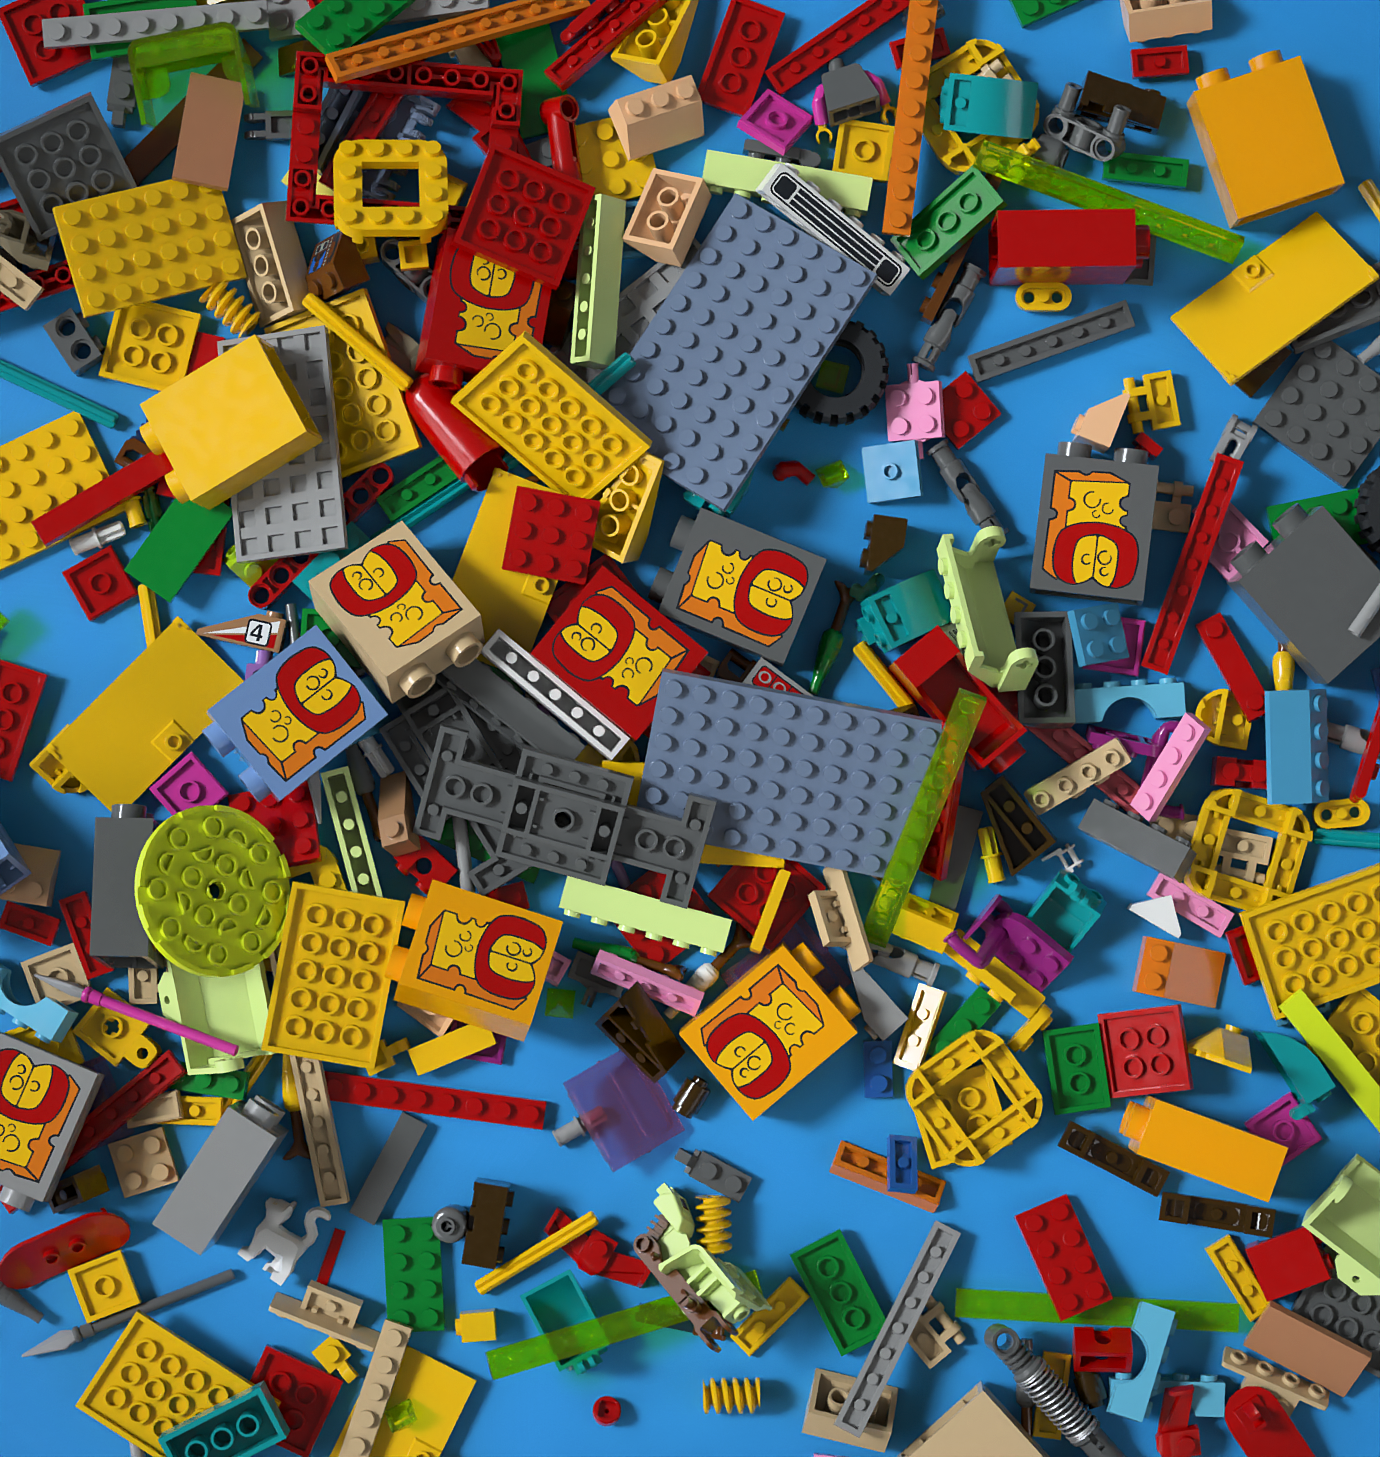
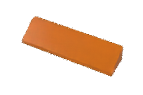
(871, 1171)

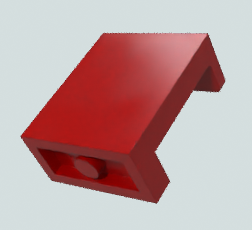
(1289, 1262)

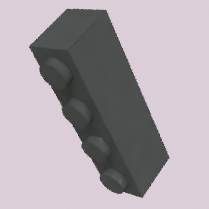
(1138, 840)

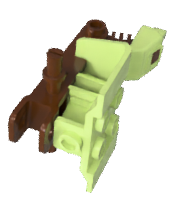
(701, 1285)

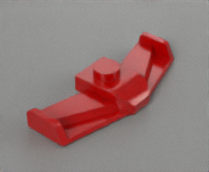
(478, 116)
(597, 1255)
(1174, 1434)

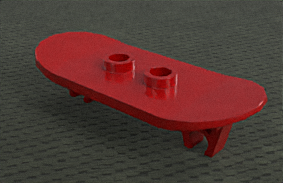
(63, 1248)
(1263, 1425)

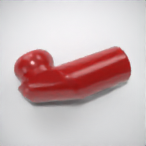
(792, 468)

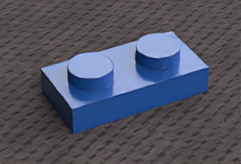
(877, 1069)
(902, 1164)

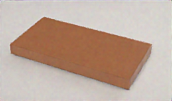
(208, 132)
(1307, 1348)

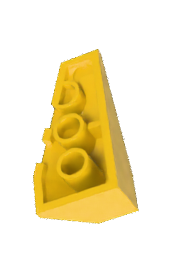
(658, 43)
(628, 509)
(1224, 1047)

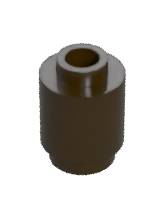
(691, 1096)
(1090, 1388)

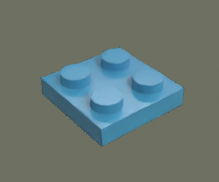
(1098, 634)

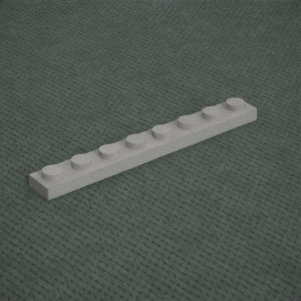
(132, 25)
(897, 1329)

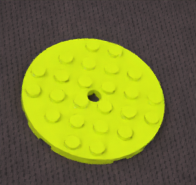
(175, 898)

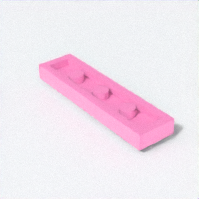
(1170, 767)
(657, 986)

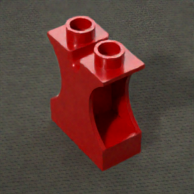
(932, 676)

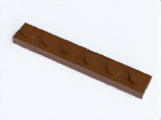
(943, 280)

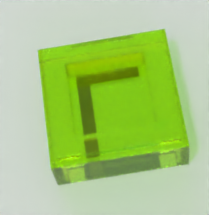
(832, 376)

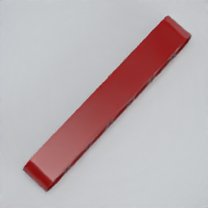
(355, 511)

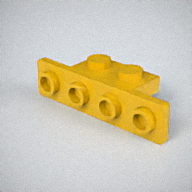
(1001, 981)

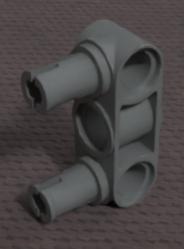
(1083, 133)
(417, 280)

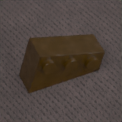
(1103, 93)
(1016, 824)
(641, 1033)
(487, 1223)

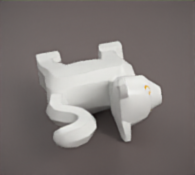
(279, 1241)

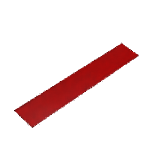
(330, 1256)

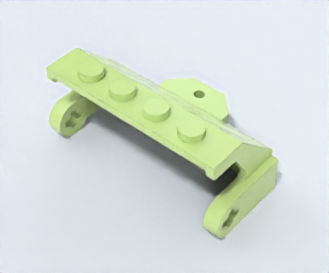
(981, 612)
(223, 1007)
(1349, 1223)

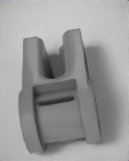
(1230, 433)

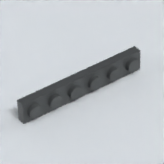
(1051, 341)

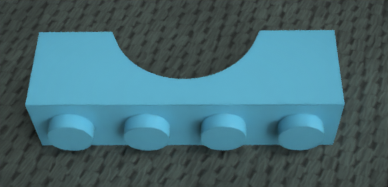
(1162, 699)
(47, 1017)
(1152, 1327)
(1207, 1397)

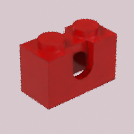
(1228, 770)
(441, 870)
(1113, 1343)

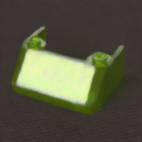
(160, 54)

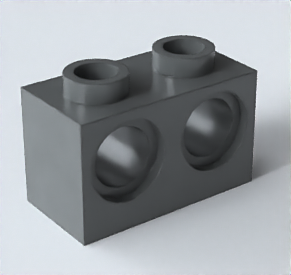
(69, 345)

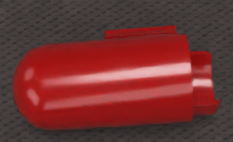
(453, 435)

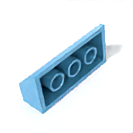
(1296, 746)

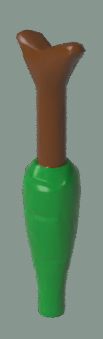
(831, 640)
(630, 954)

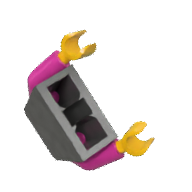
(848, 95)

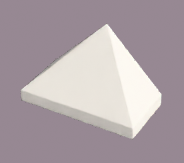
(1158, 912)

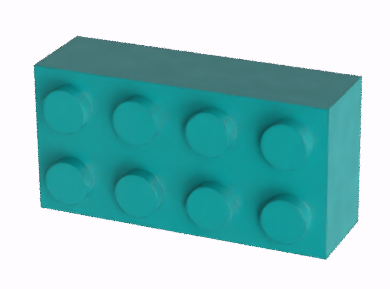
(229, 1429)

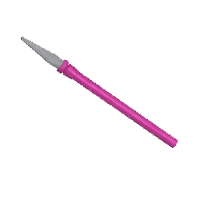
(99, 999)

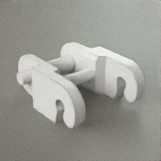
(1058, 852)

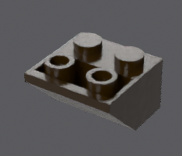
(885, 541)

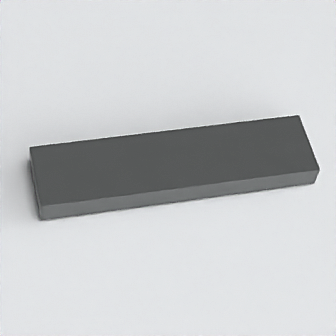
(947, 891)
(388, 1168)

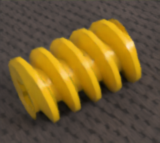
(230, 308)
(714, 1223)
(731, 1395)

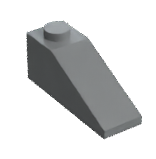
(876, 1006)

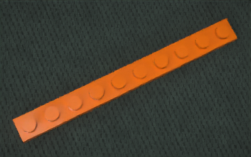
(448, 36)
(909, 117)

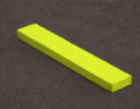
(1334, 1054)

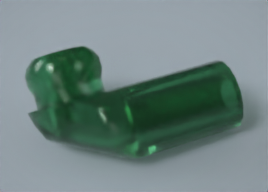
(860, 592)

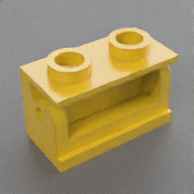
(925, 923)

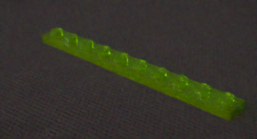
(1095, 195)
(923, 816)
(1115, 1312)
(589, 1335)

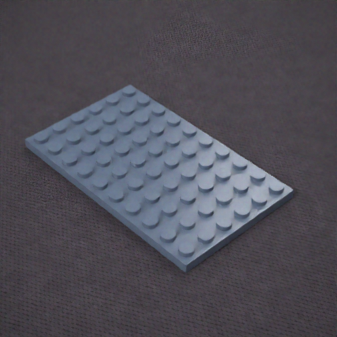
(736, 347)
(786, 769)

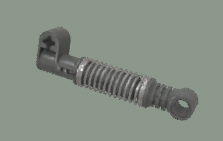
(1028, 1369)

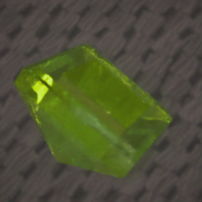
(832, 474)
(560, 1003)
(401, 1416)

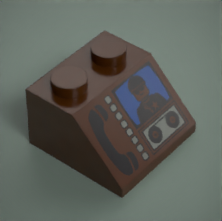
(335, 267)

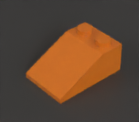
(1179, 972)

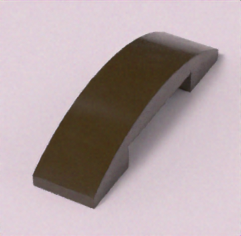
(1113, 1158)
(1217, 1214)

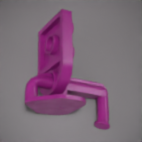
(1141, 745)
(1014, 942)

